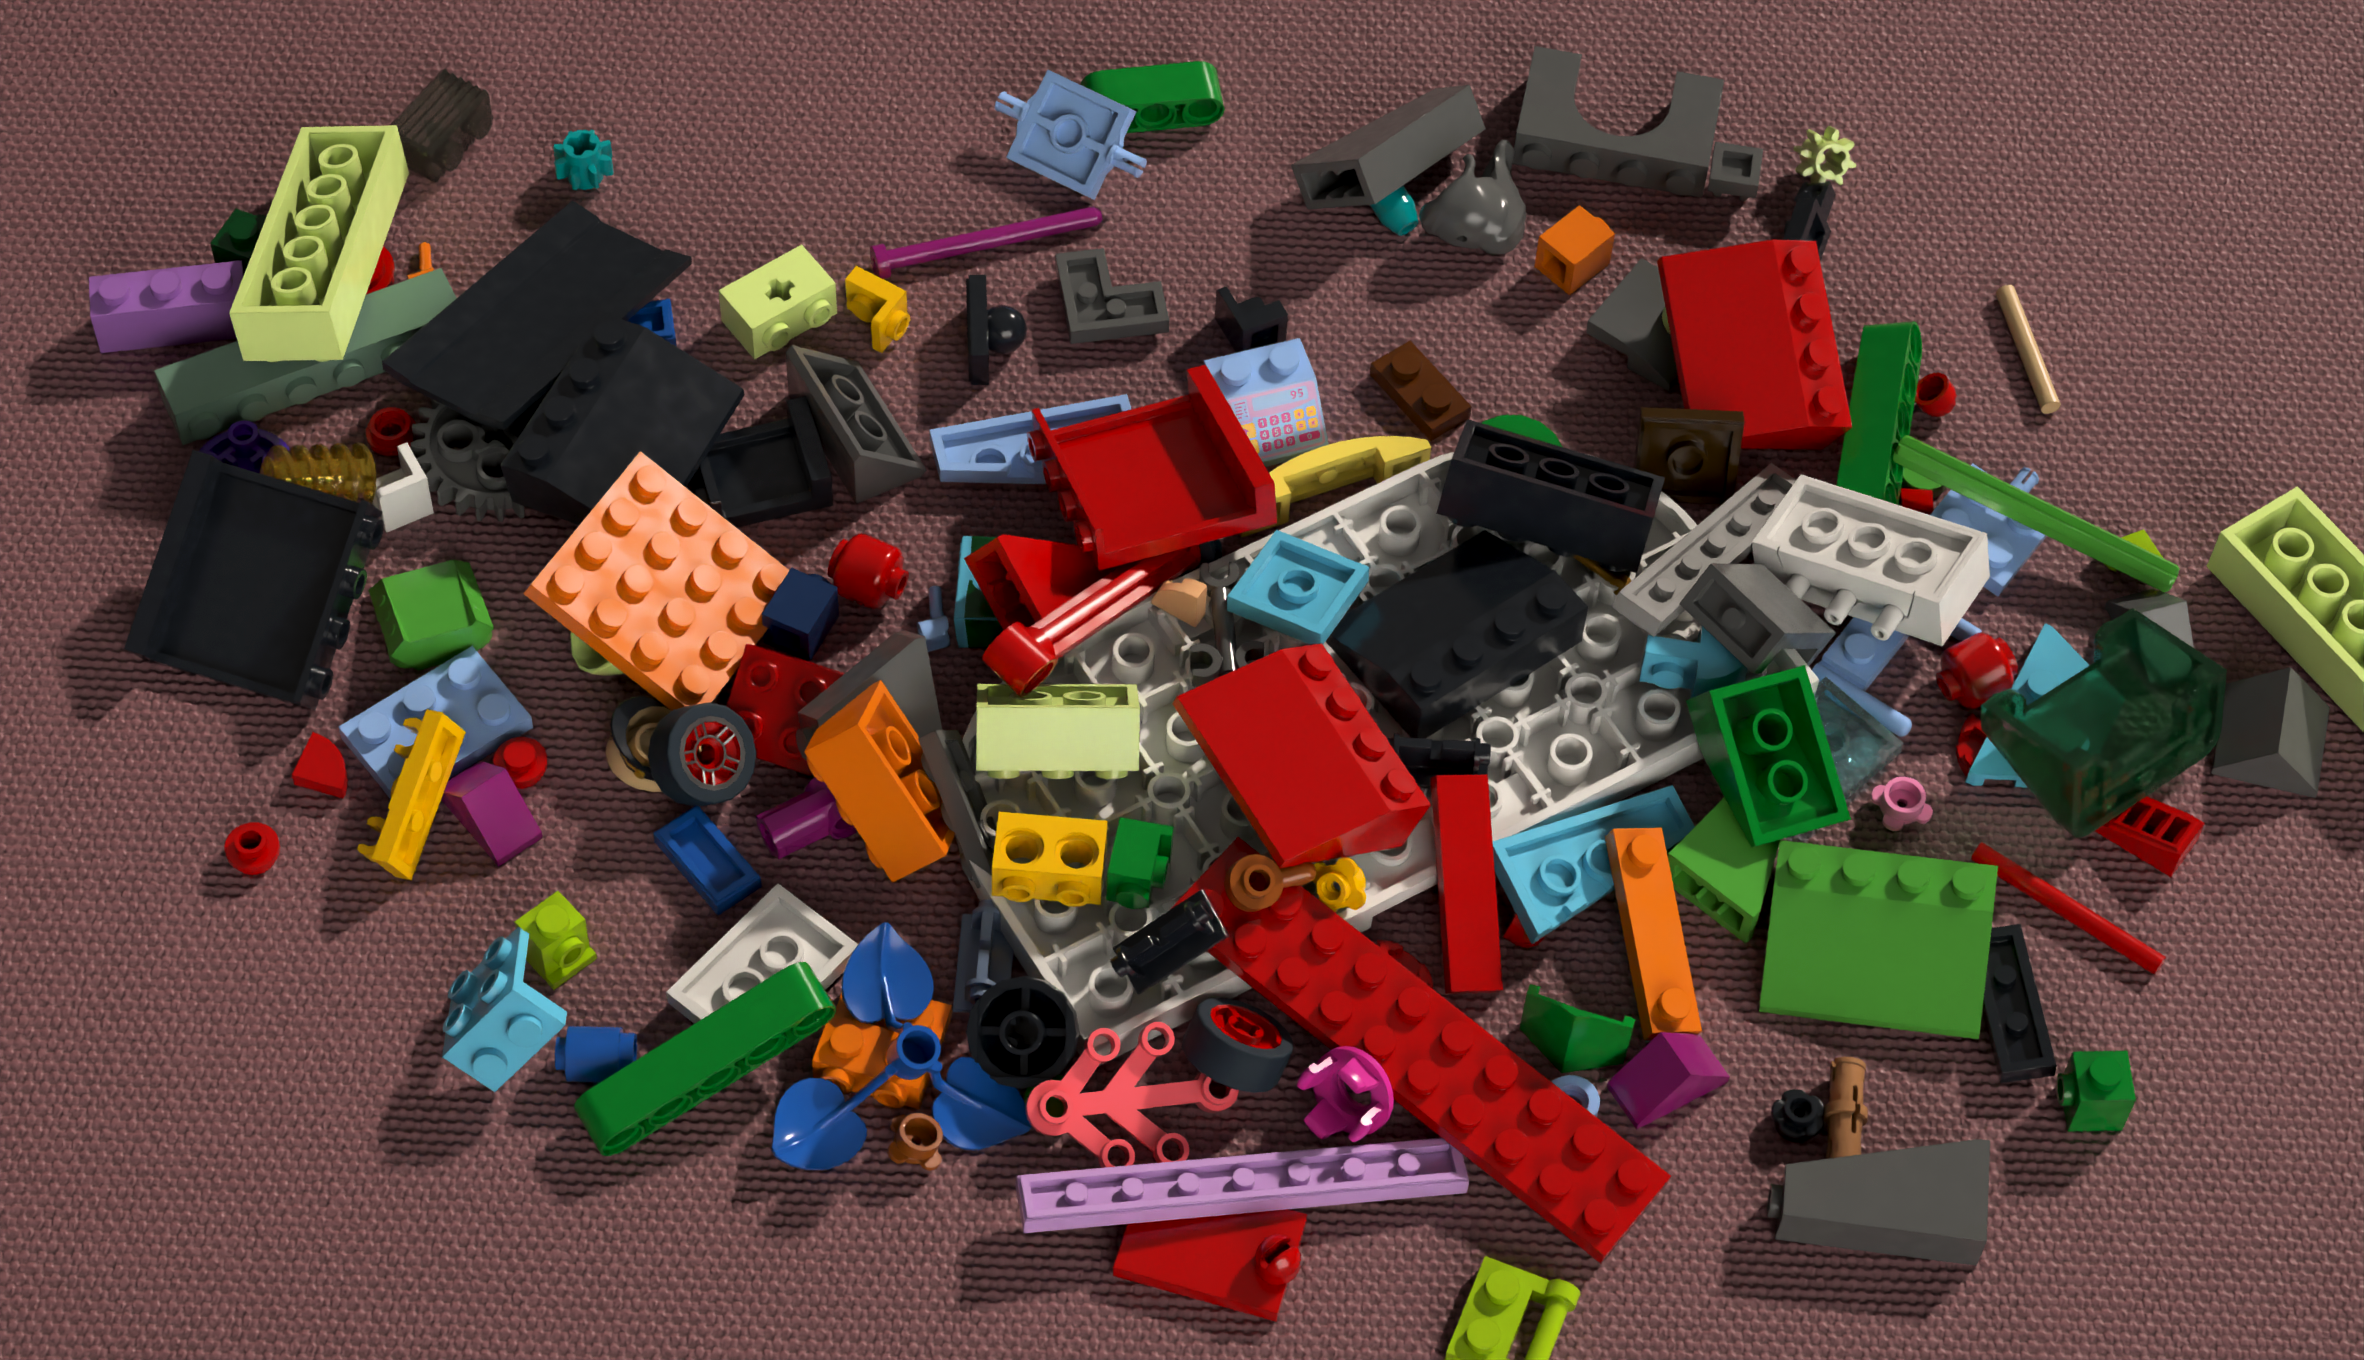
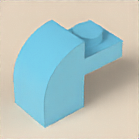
(1689, 664)

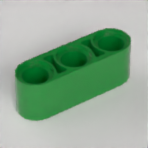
(1163, 94)

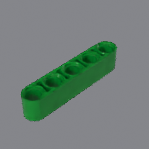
(1881, 409)
(704, 1058)

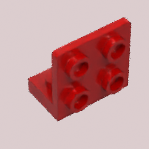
(770, 694)

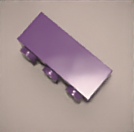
(164, 306)

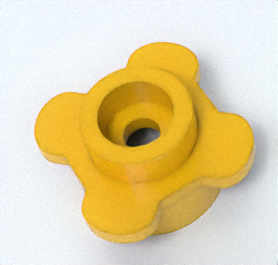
(1351, 882)

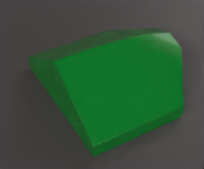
(1572, 1036)

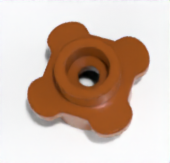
(916, 1128)

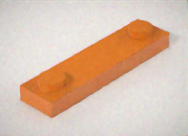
(1652, 931)

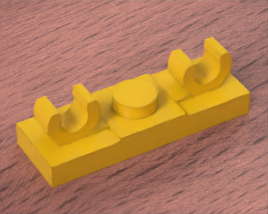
(415, 794)

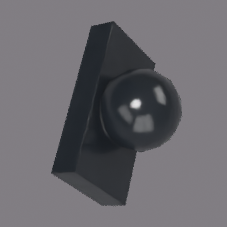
(995, 329)

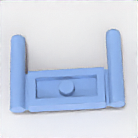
(1859, 658)

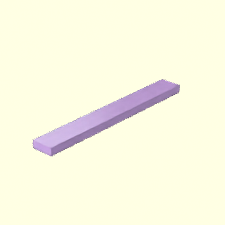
(1239, 1184)

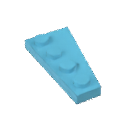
(1566, 864)

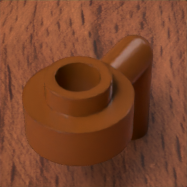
(1246, 898)

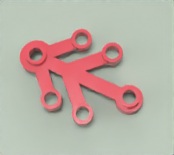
(1120, 1099)

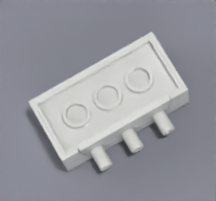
(1873, 560)

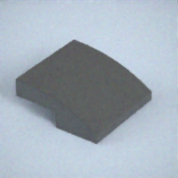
(1634, 325)

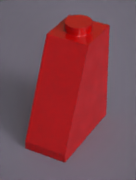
(1030, 576)

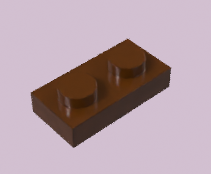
(1420, 390)

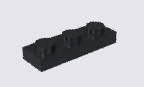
(2014, 1010)

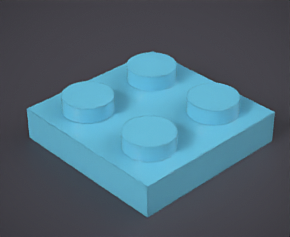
(1297, 588)

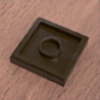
(1692, 451)

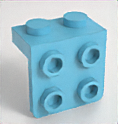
(497, 1017)

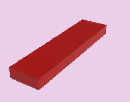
(1466, 884)

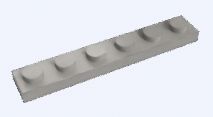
(1721, 538)

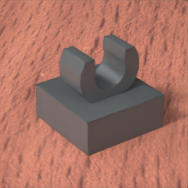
(1735, 170)

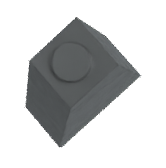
(905, 671)

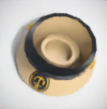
(630, 740)

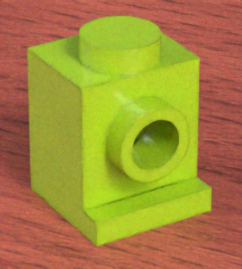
(557, 940)

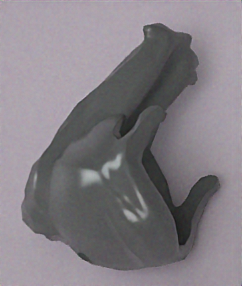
(1479, 210)

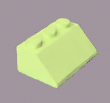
(1058, 730)

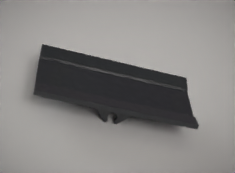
(528, 315)

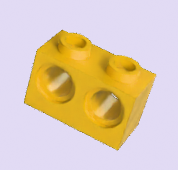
(1050, 845)

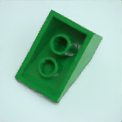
(1770, 755)

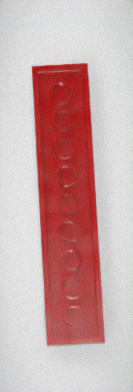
(1436, 1060)

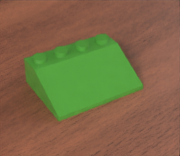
(1879, 939)

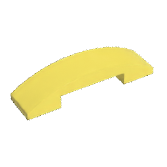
(1342, 465)

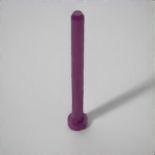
(885, 260)

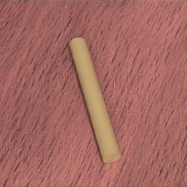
(2028, 349)

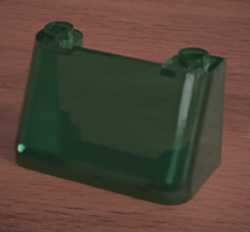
(2114, 727)

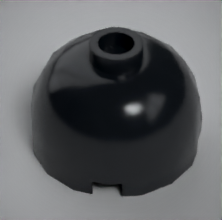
(1023, 1032)

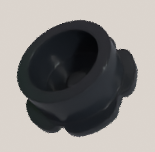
(1793, 1127)

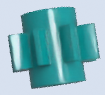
(583, 159)

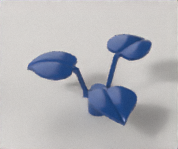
(893, 982)

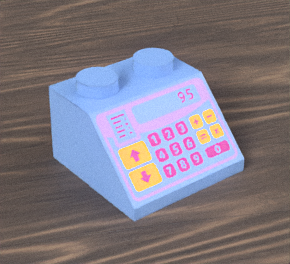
(1273, 399)

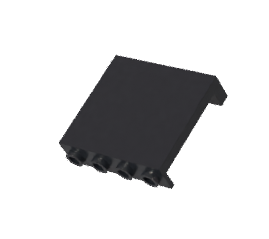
(255, 581)

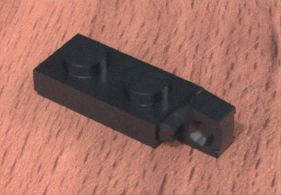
(1811, 215)

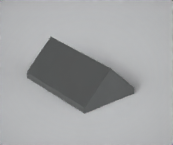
(852, 423)

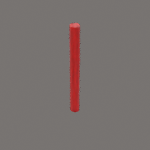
(2070, 909)

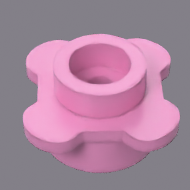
(1905, 791)

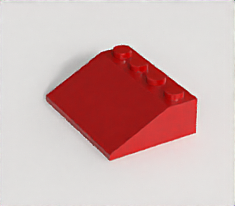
(1758, 340)
(1304, 758)

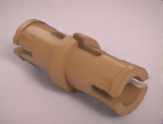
(1845, 1109)

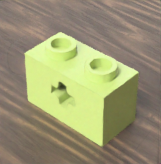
(778, 302)

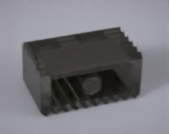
(443, 124)

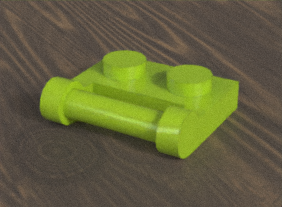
(1498, 1307)

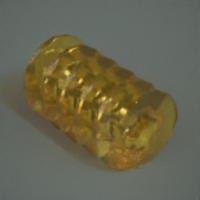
(325, 470)

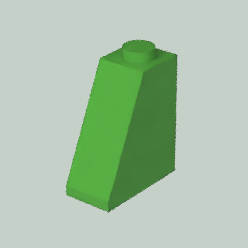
(1722, 871)

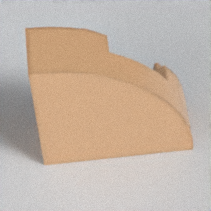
(1183, 600)

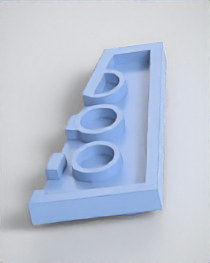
(998, 447)

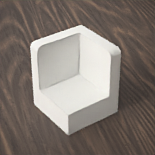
(403, 493)

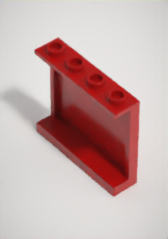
(1156, 475)

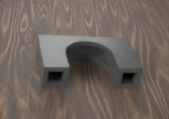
(1666, 159)

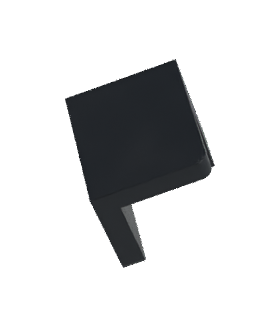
(1250, 322)

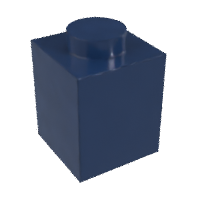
(800, 614)

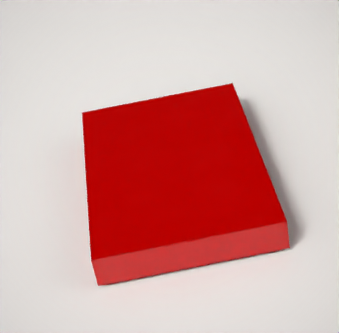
(1209, 1258)

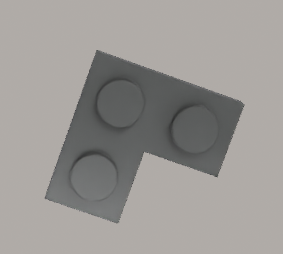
(1106, 312)

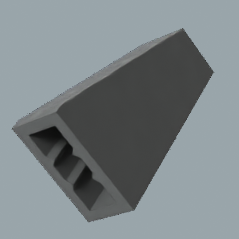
(1389, 150)
(1890, 1202)

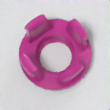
(1335, 1106)

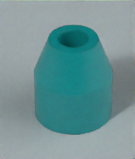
(1397, 212)

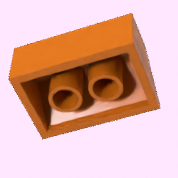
(879, 783)

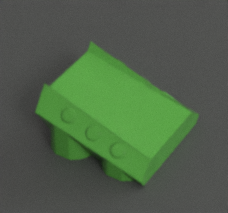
(431, 614)

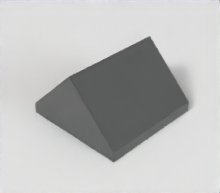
(2272, 733)

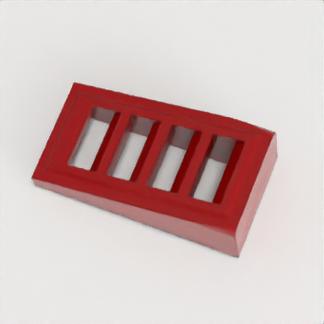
(2151, 847)

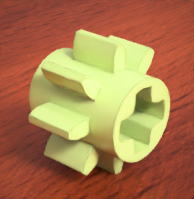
(1837, 157)

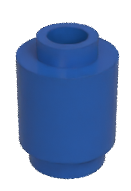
(594, 1052)

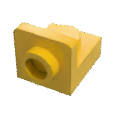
(879, 303)

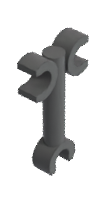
(1225, 656)

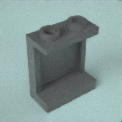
(1755, 615)

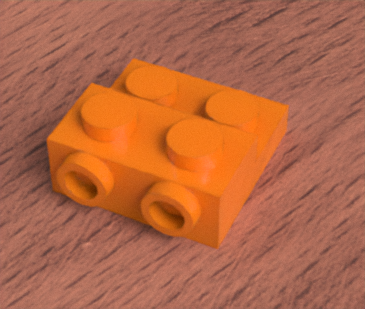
(856, 1052)

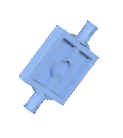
(1070, 134)
(2008, 540)

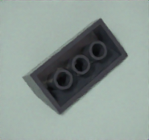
(1550, 496)

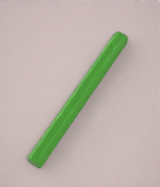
(2036, 513)

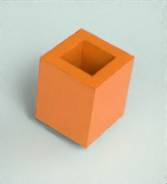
(1574, 249)

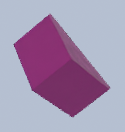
(492, 811)
(1666, 1076)

